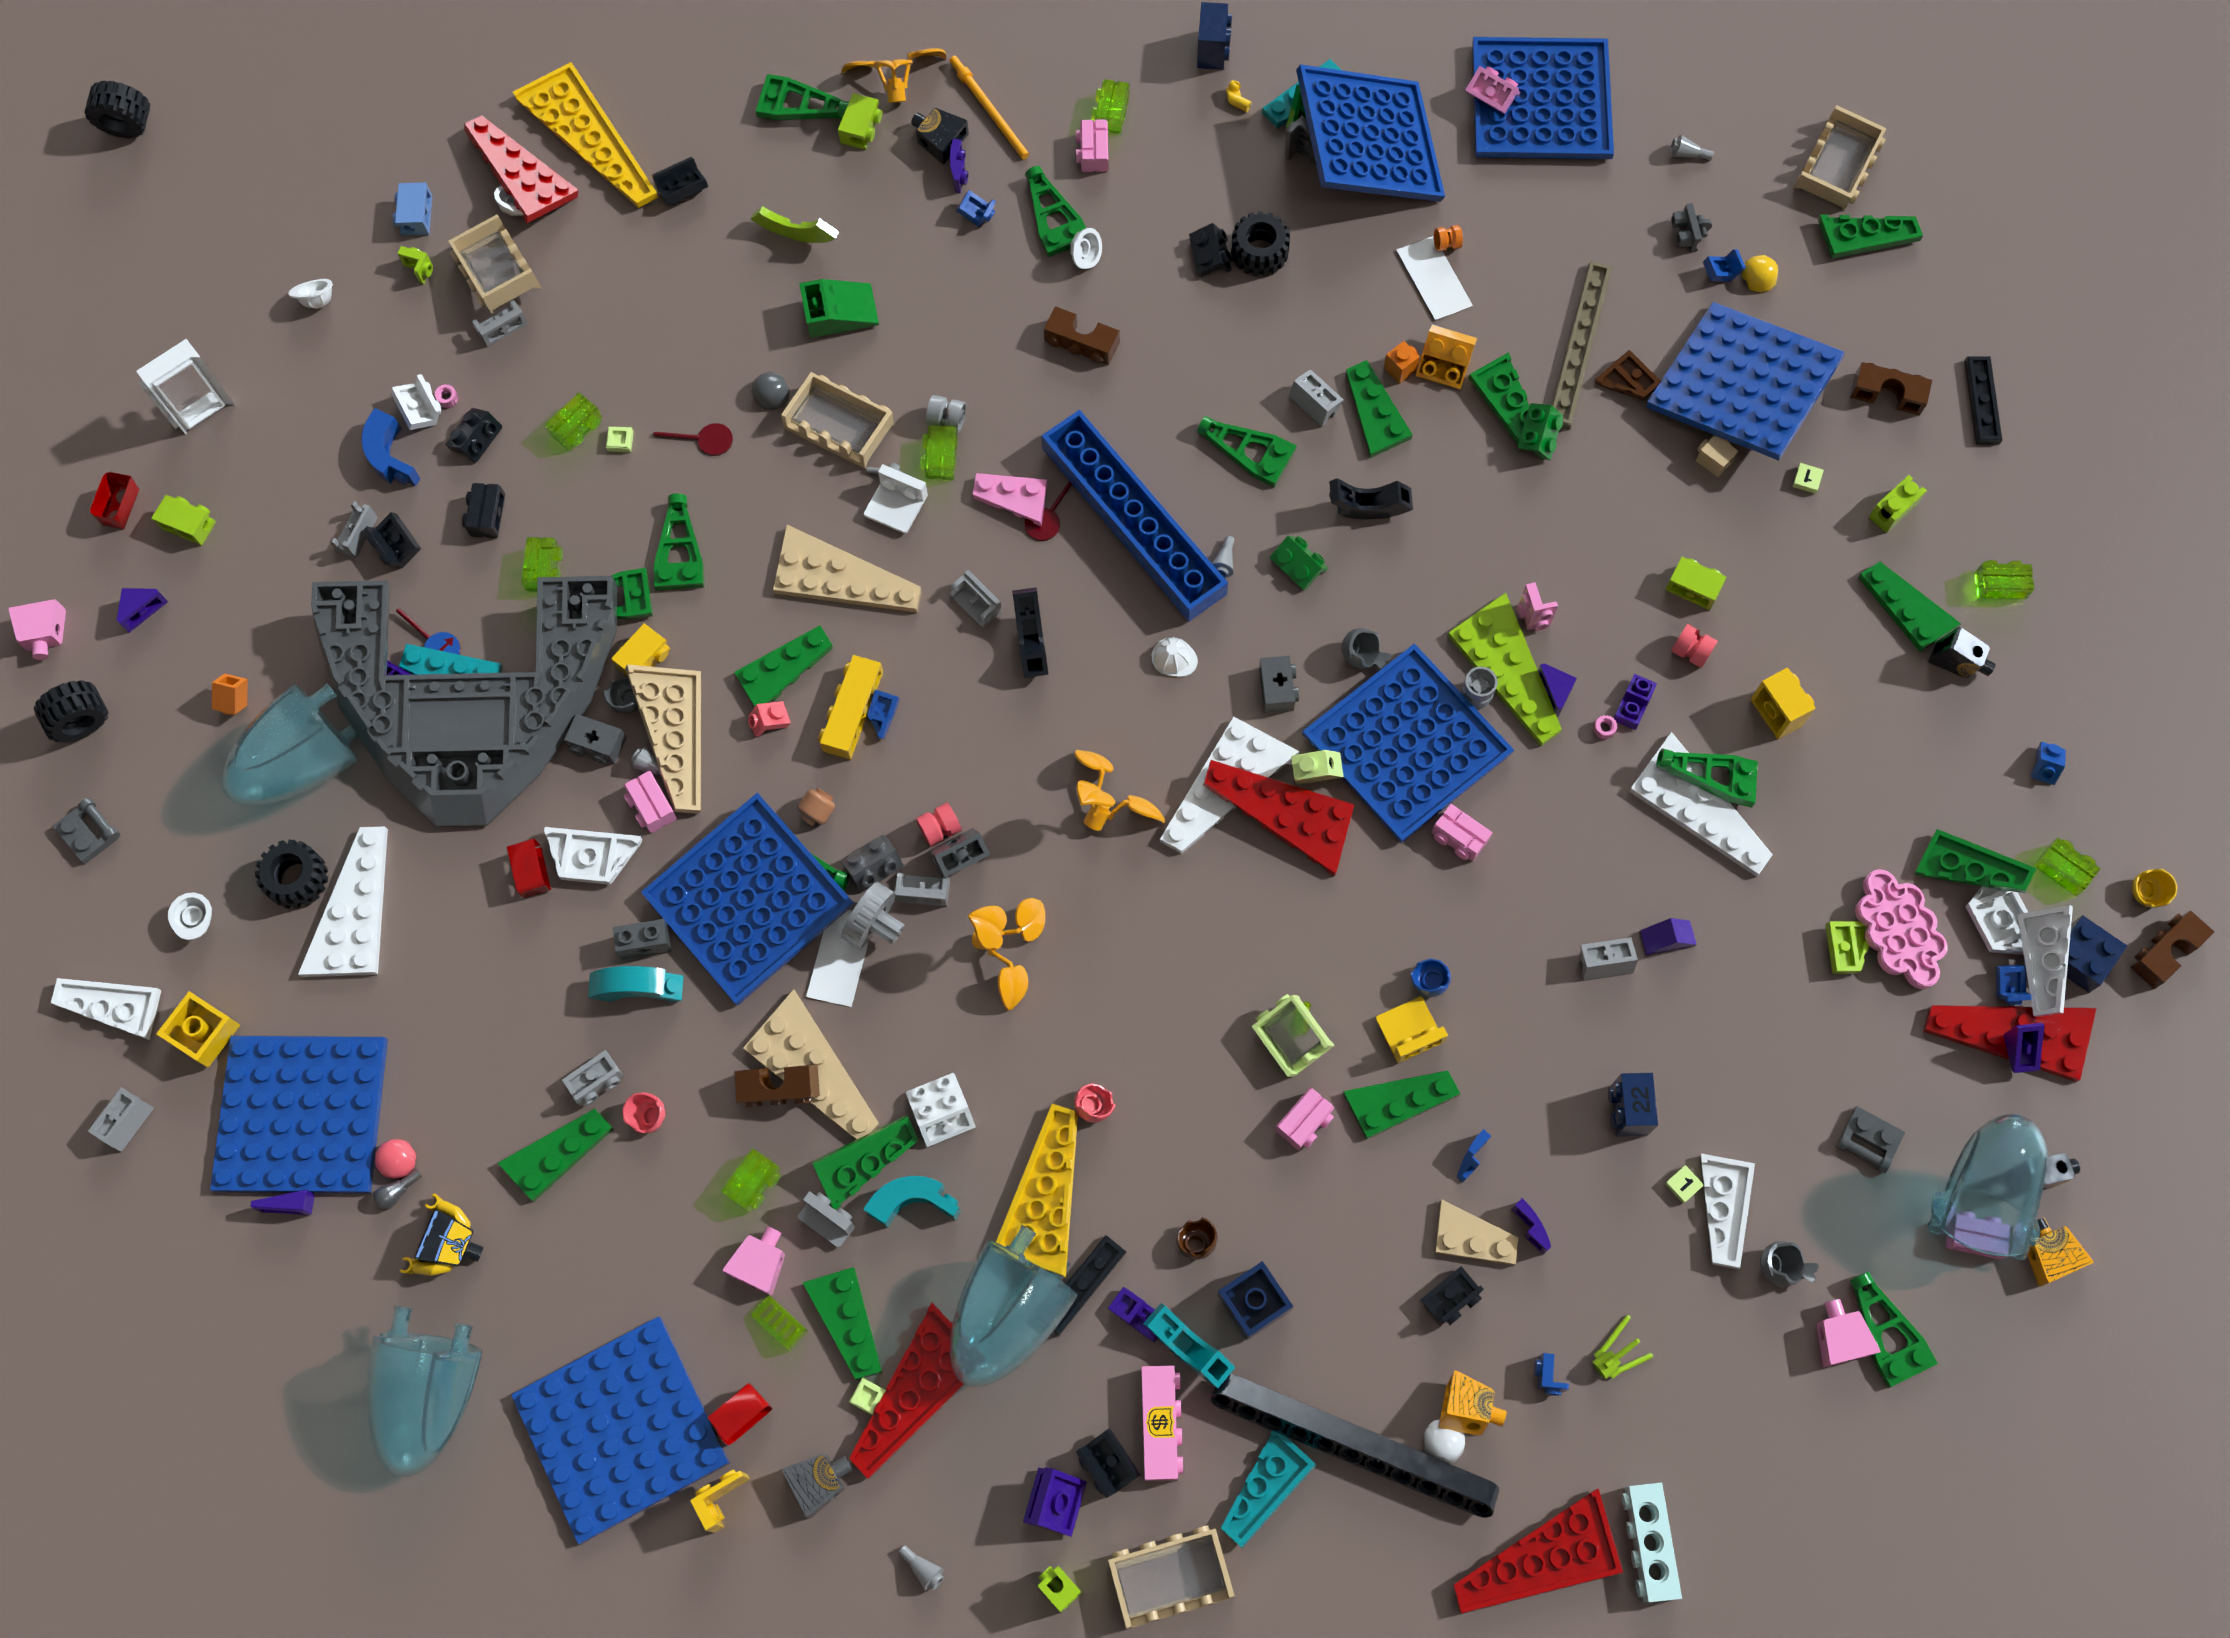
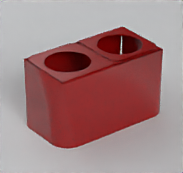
(106, 493)
(528, 868)
(739, 1414)

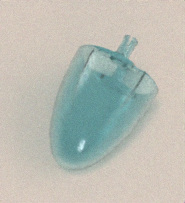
(287, 750)
(1995, 1189)
(1005, 1312)
(417, 1392)

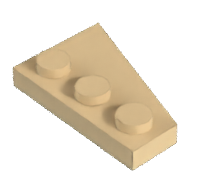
(1472, 1238)

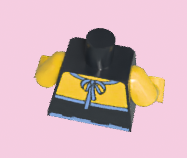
(443, 1241)

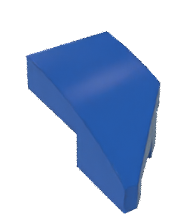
(882, 711)
(1469, 1162)

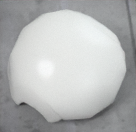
(1443, 1443)

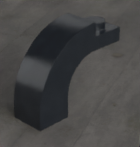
(1370, 503)
(1030, 632)

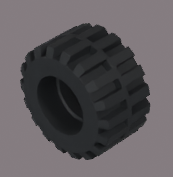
(117, 109)
(1264, 228)
(70, 711)
(278, 861)

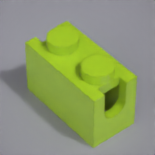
(859, 121)
(1897, 503)
(184, 519)
(1696, 583)
(1064, 1593)

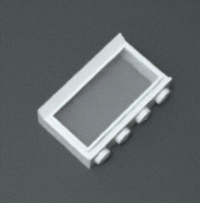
(183, 386)

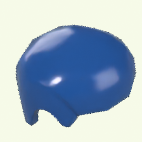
(1431, 977)

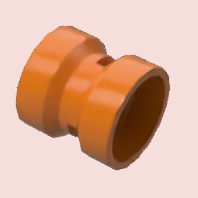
(1448, 238)

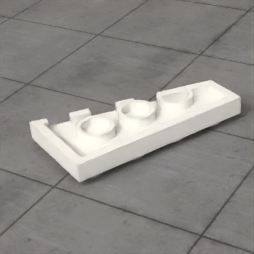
(2046, 953)
(116, 1005)

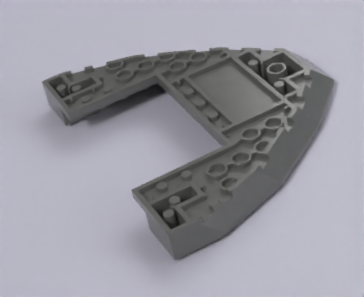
(468, 739)

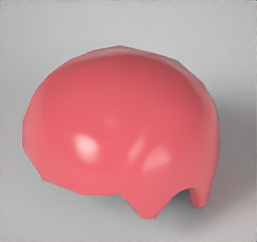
(1093, 1103)
(643, 1112)
(395, 1159)

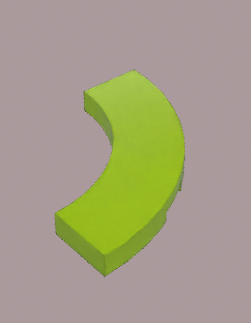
(808, 232)

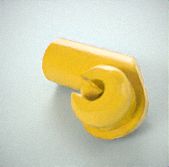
(1234, 96)

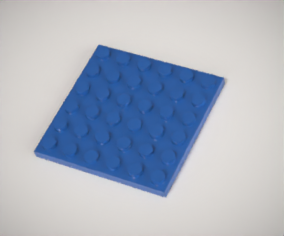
(1561, 100)
(1369, 133)
(1745, 380)
(1409, 742)
(747, 898)
(299, 1114)
(620, 1430)

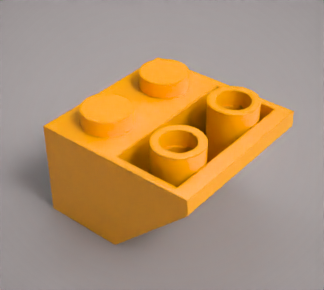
(1446, 356)

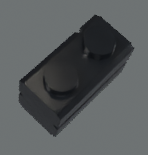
(484, 510)

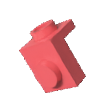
(767, 717)

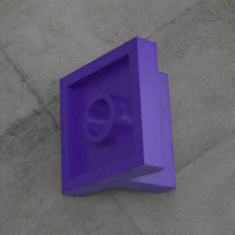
(1054, 1501)

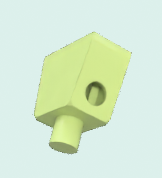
(1315, 766)

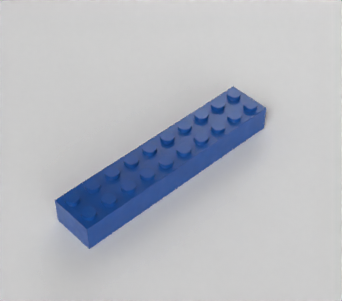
(1134, 515)

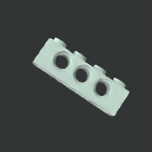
(1663, 1555)

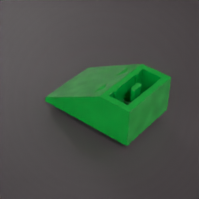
(837, 306)

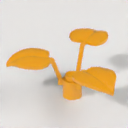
(895, 86)
(1102, 801)
(988, 934)

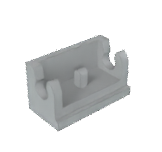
(501, 324)
(1315, 397)
(353, 534)
(975, 599)
(922, 890)
(1607, 958)
(121, 1119)

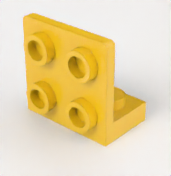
(1410, 1029)
(711, 1514)

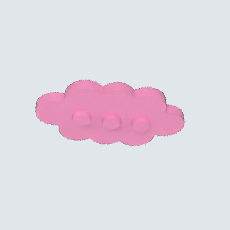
(1901, 929)

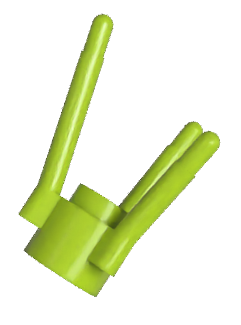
(1608, 1363)

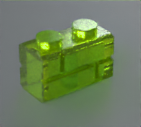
(1112, 104)
(574, 421)
(940, 452)
(540, 561)
(2004, 580)
(2067, 866)
(751, 1181)

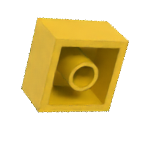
(1783, 703)
(198, 1029)

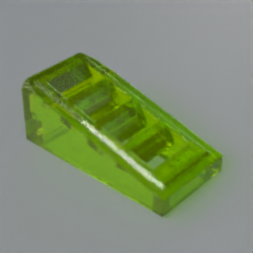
(794, 1338)

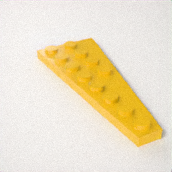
(575, 117)

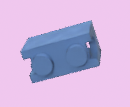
(413, 208)

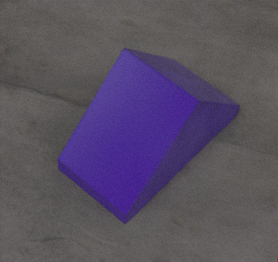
(138, 605)
(1557, 685)
(1667, 936)
(2025, 1047)

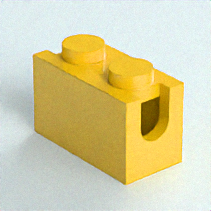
(642, 649)

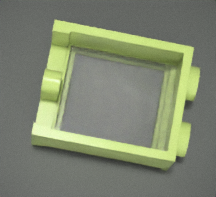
(1292, 1035)

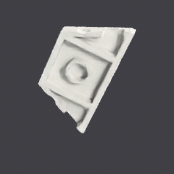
(590, 854)
(1997, 919)

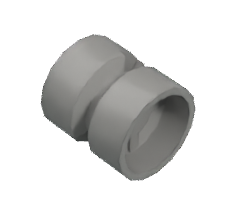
(938, 410)
(1479, 686)

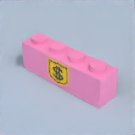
(1160, 1423)

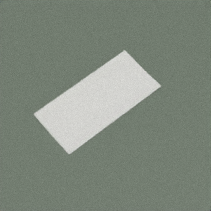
(1434, 278)
(836, 966)

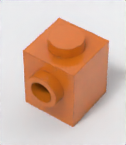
(1401, 361)
(229, 694)

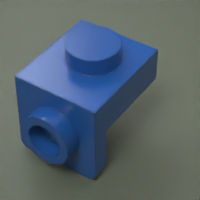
(976, 208)
(1724, 268)
(2049, 763)
(2012, 984)
(1544, 1370)

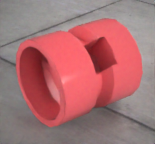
(1694, 646)
(938, 824)

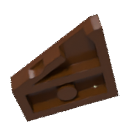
(1629, 377)

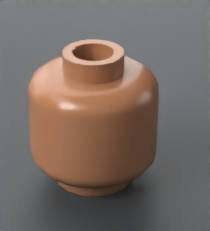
(816, 806)

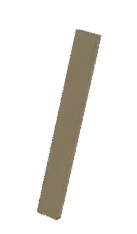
(1581, 341)

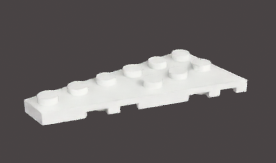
(1201, 809)
(1701, 812)
(351, 924)

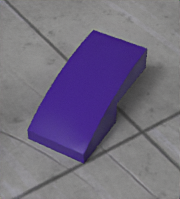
(1537, 1234)
(1133, 1311)

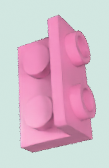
(1492, 89)

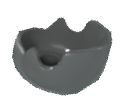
(770, 390)
(621, 696)

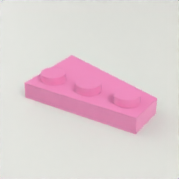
(1015, 494)

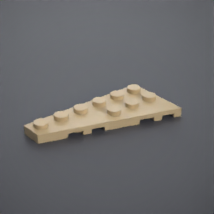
(827, 573)
(672, 718)
(795, 1040)

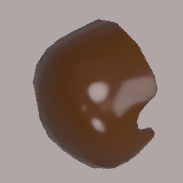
(1197, 1239)

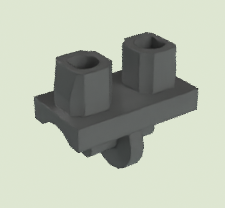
(1694, 227)

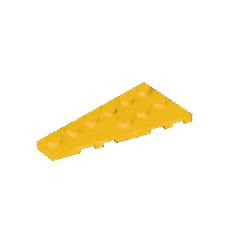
(1046, 1193)

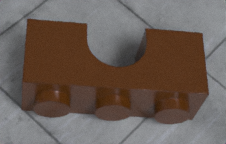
(1097, 345)
(1909, 389)
(2157, 963)
(798, 1084)

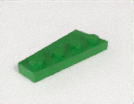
(1859, 235)
(1503, 393)
(1909, 608)
(773, 672)
(846, 1318)

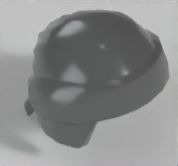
(1362, 649)
(1784, 1264)

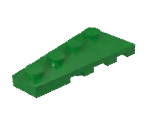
(1378, 416)
(1968, 863)
(1397, 1101)
(550, 1157)
(859, 1161)

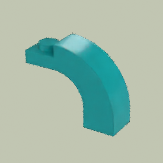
(634, 981)
(907, 1190)
(1188, 1347)

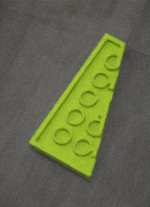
(1496, 642)

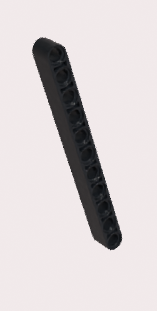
(1357, 1445)

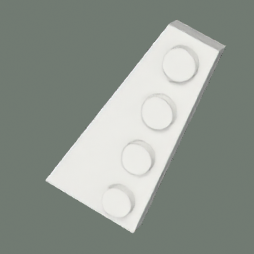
(1727, 1205)

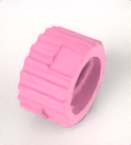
(444, 389)
(1608, 720)

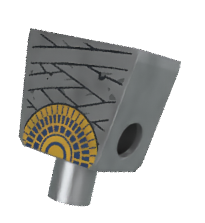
(816, 1481)

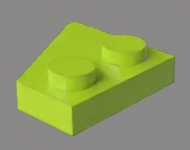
(1846, 946)

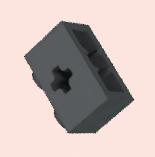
(1277, 697)
(585, 730)
(959, 852)
(642, 939)

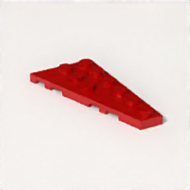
(1983, 1027)

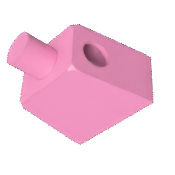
(38, 626)
(757, 1261)
(1844, 1336)

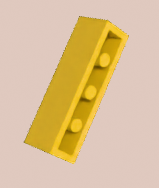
(851, 707)

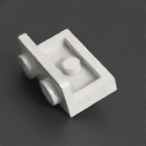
(417, 403)

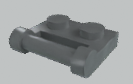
(80, 836)
(1873, 1132)

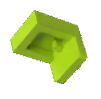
(416, 260)

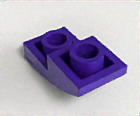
(957, 164)
(1635, 701)

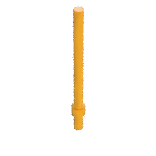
(965, 76)

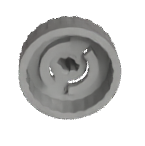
(872, 918)

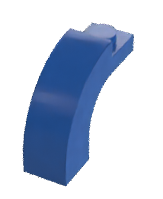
(376, 442)

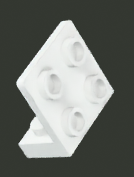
(896, 499)
(940, 1109)

